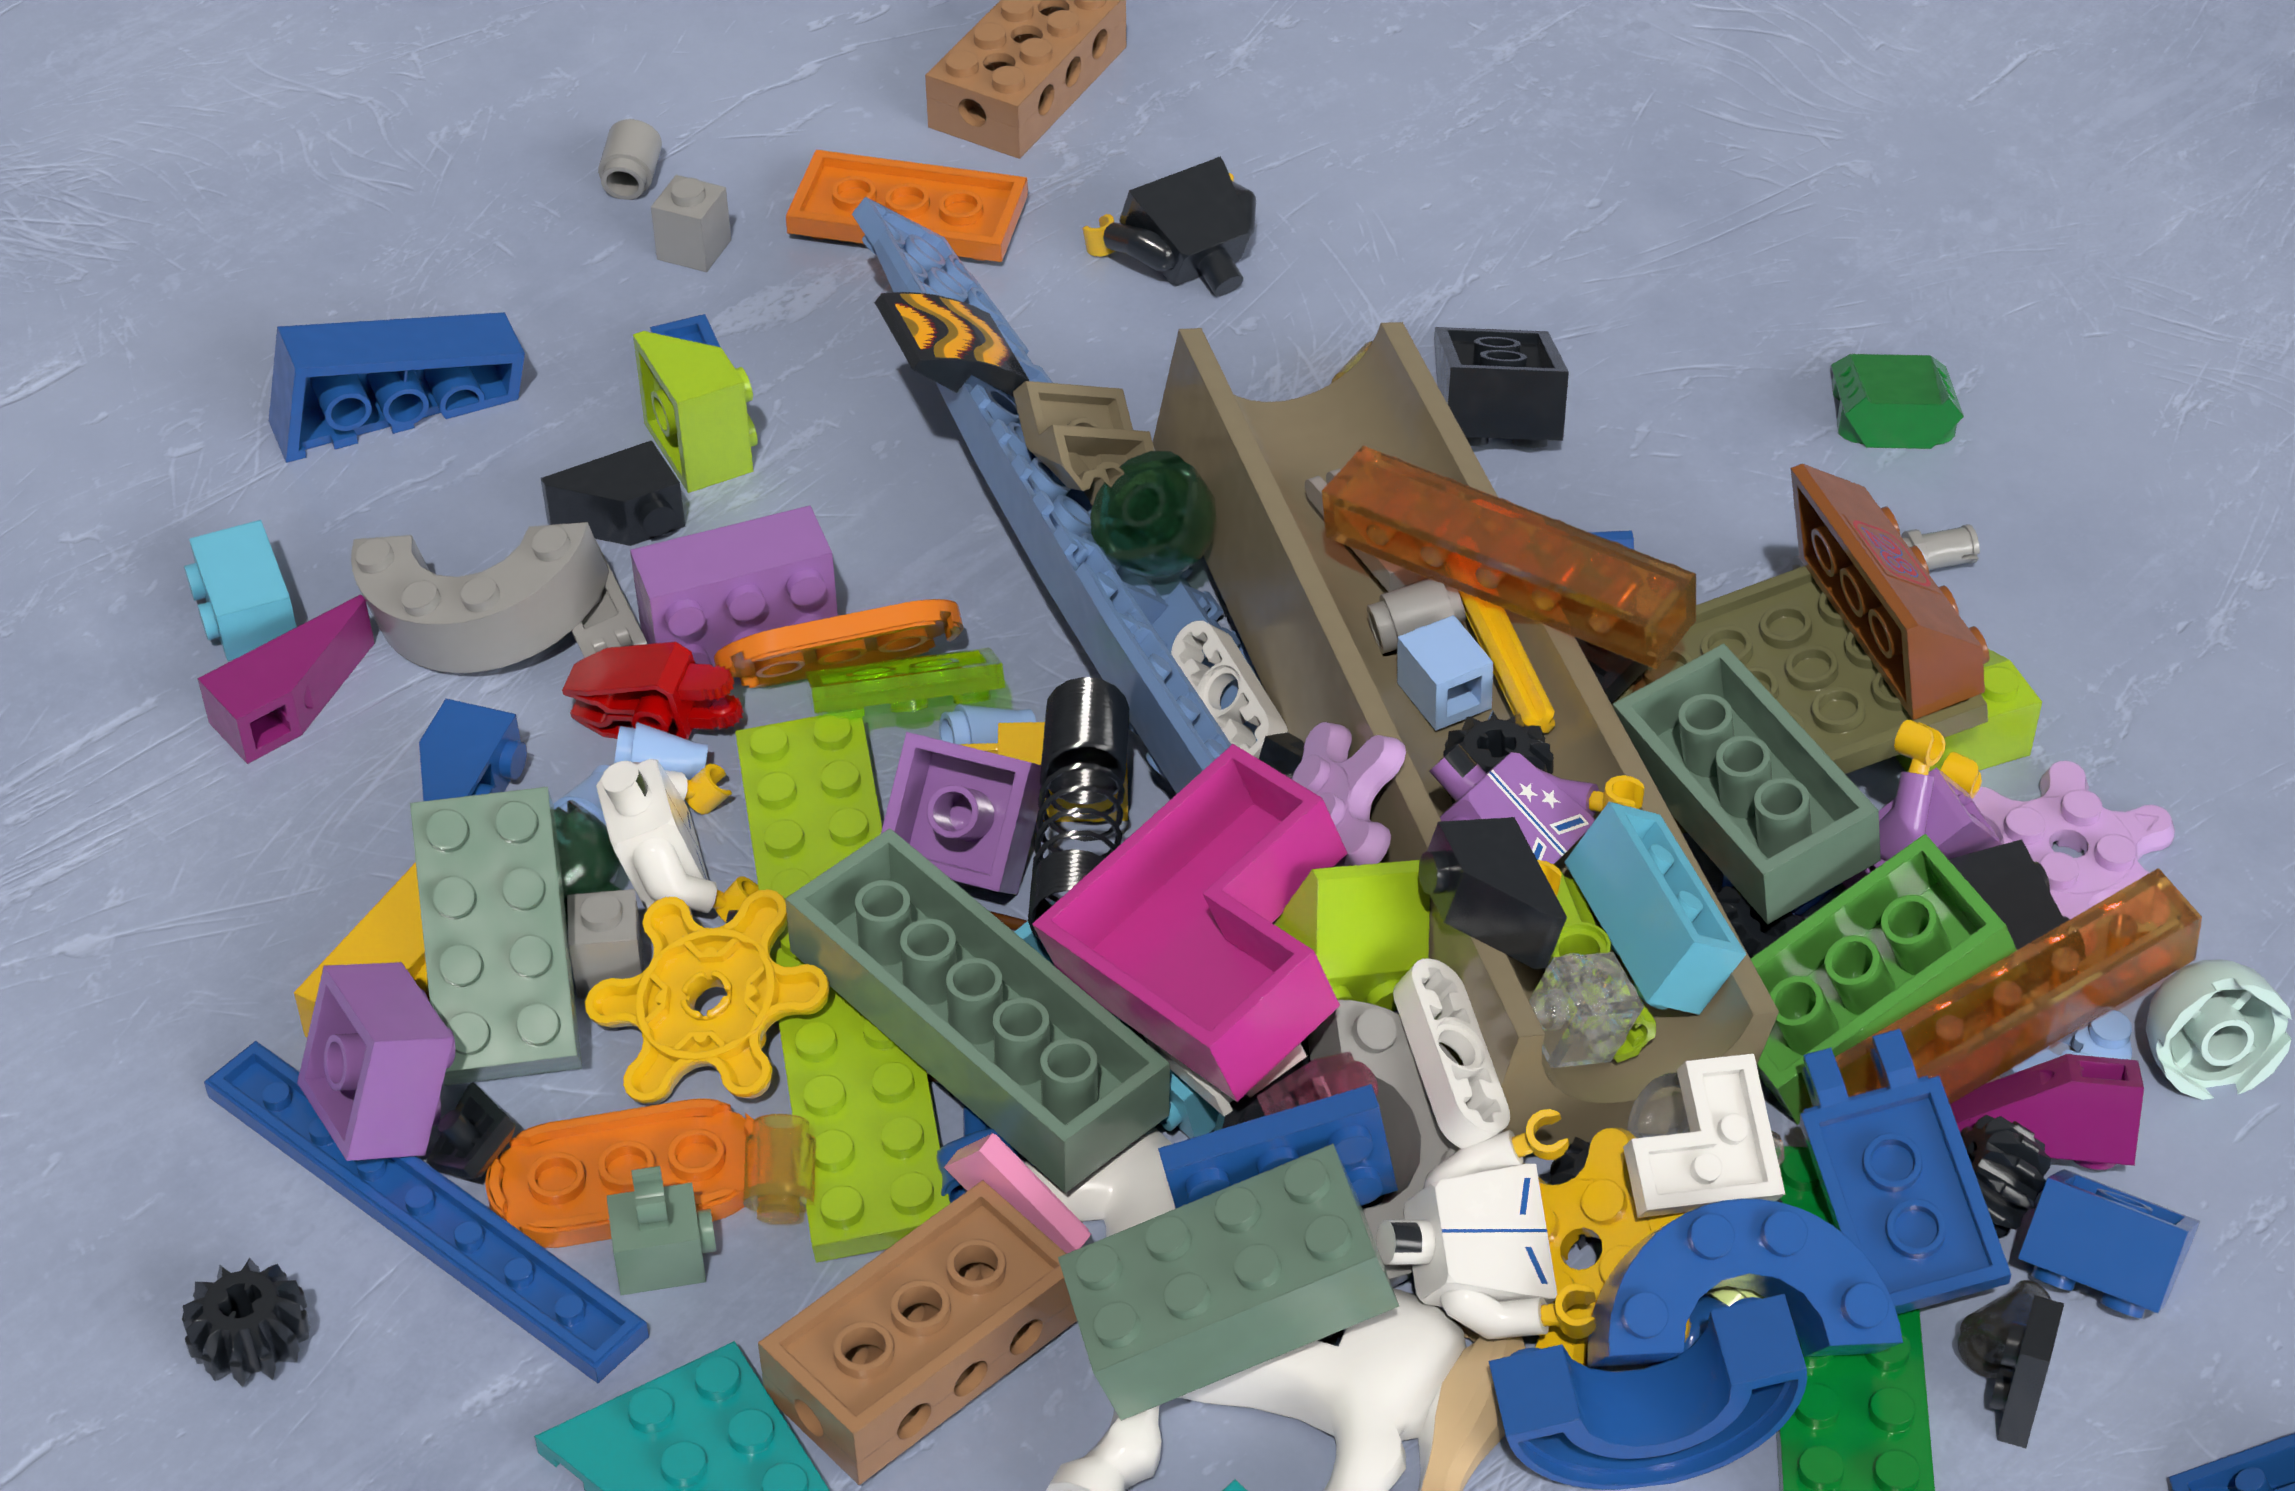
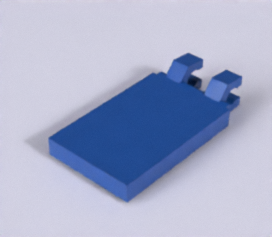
(1901, 1178)

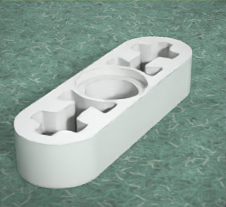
(1251, 702)
(1436, 1010)

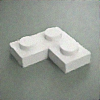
(1722, 1156)

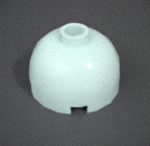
(2217, 1027)

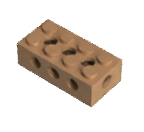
(1022, 70)
(918, 1332)

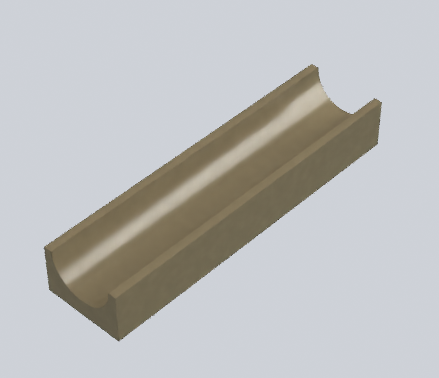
(1312, 645)

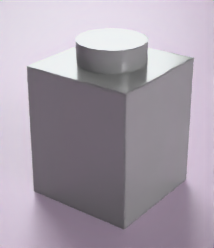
(691, 223)
(604, 937)

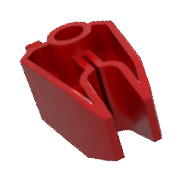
(653, 687)

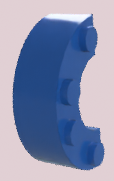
(1749, 1245)
(1661, 1419)

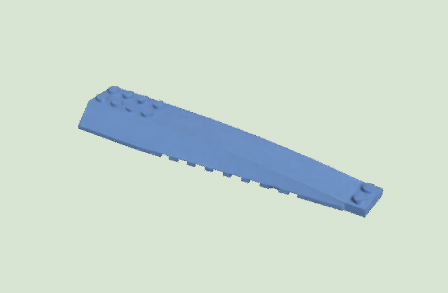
(1117, 616)

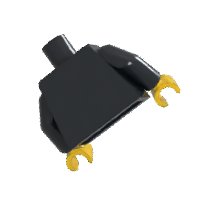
(1183, 226)

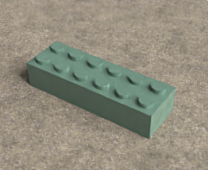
(979, 1009)

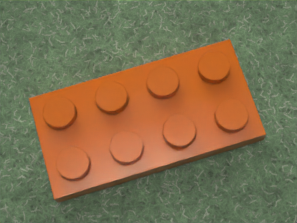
(963, 205)

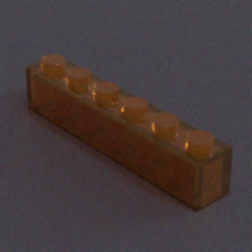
(1511, 556)
(2042, 990)

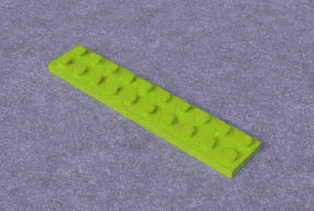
(863, 1095)

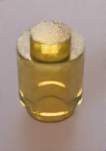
(779, 1168)

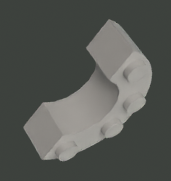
(484, 616)
(1411, 1130)

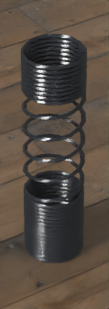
(1082, 765)

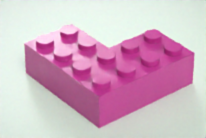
(1183, 927)

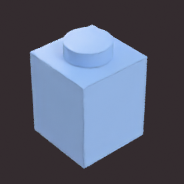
(1444, 672)

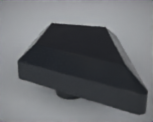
(471, 1136)

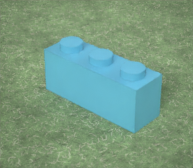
(1654, 909)

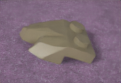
(1079, 432)

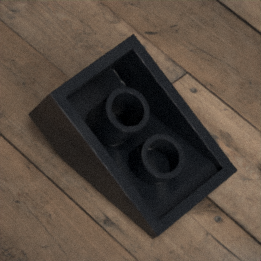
(1503, 384)

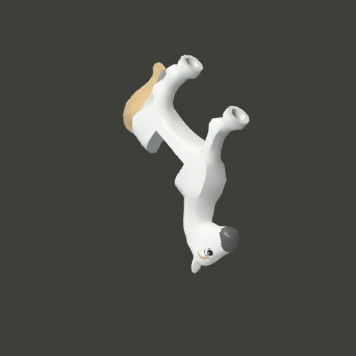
(1382, 1385)

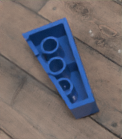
(387, 374)

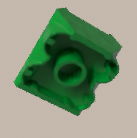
(1895, 401)

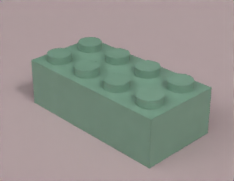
(1750, 783)
(496, 933)
(1226, 1282)

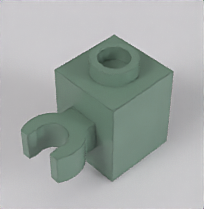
(658, 1234)

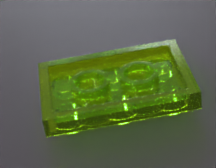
(905, 682)

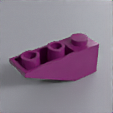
(287, 682)
(2073, 1104)

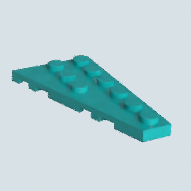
(686, 1432)

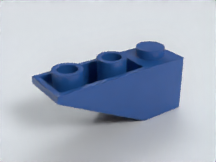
(470, 751)

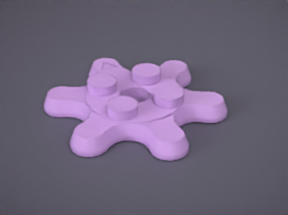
(1351, 786)
(2078, 821)

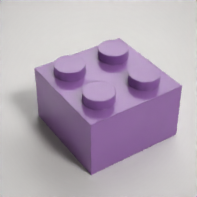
(965, 810)
(375, 1061)

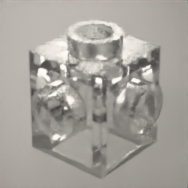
(1584, 1009)

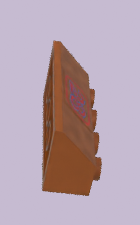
(1886, 594)

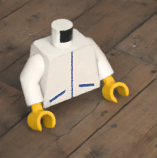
(657, 837)
(1484, 1240)

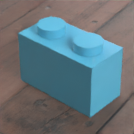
(241, 588)

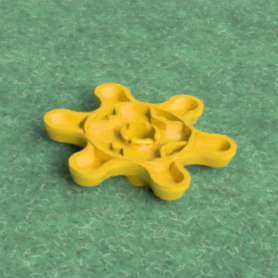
(682, 968)
(1600, 1206)

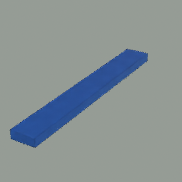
(436, 1220)

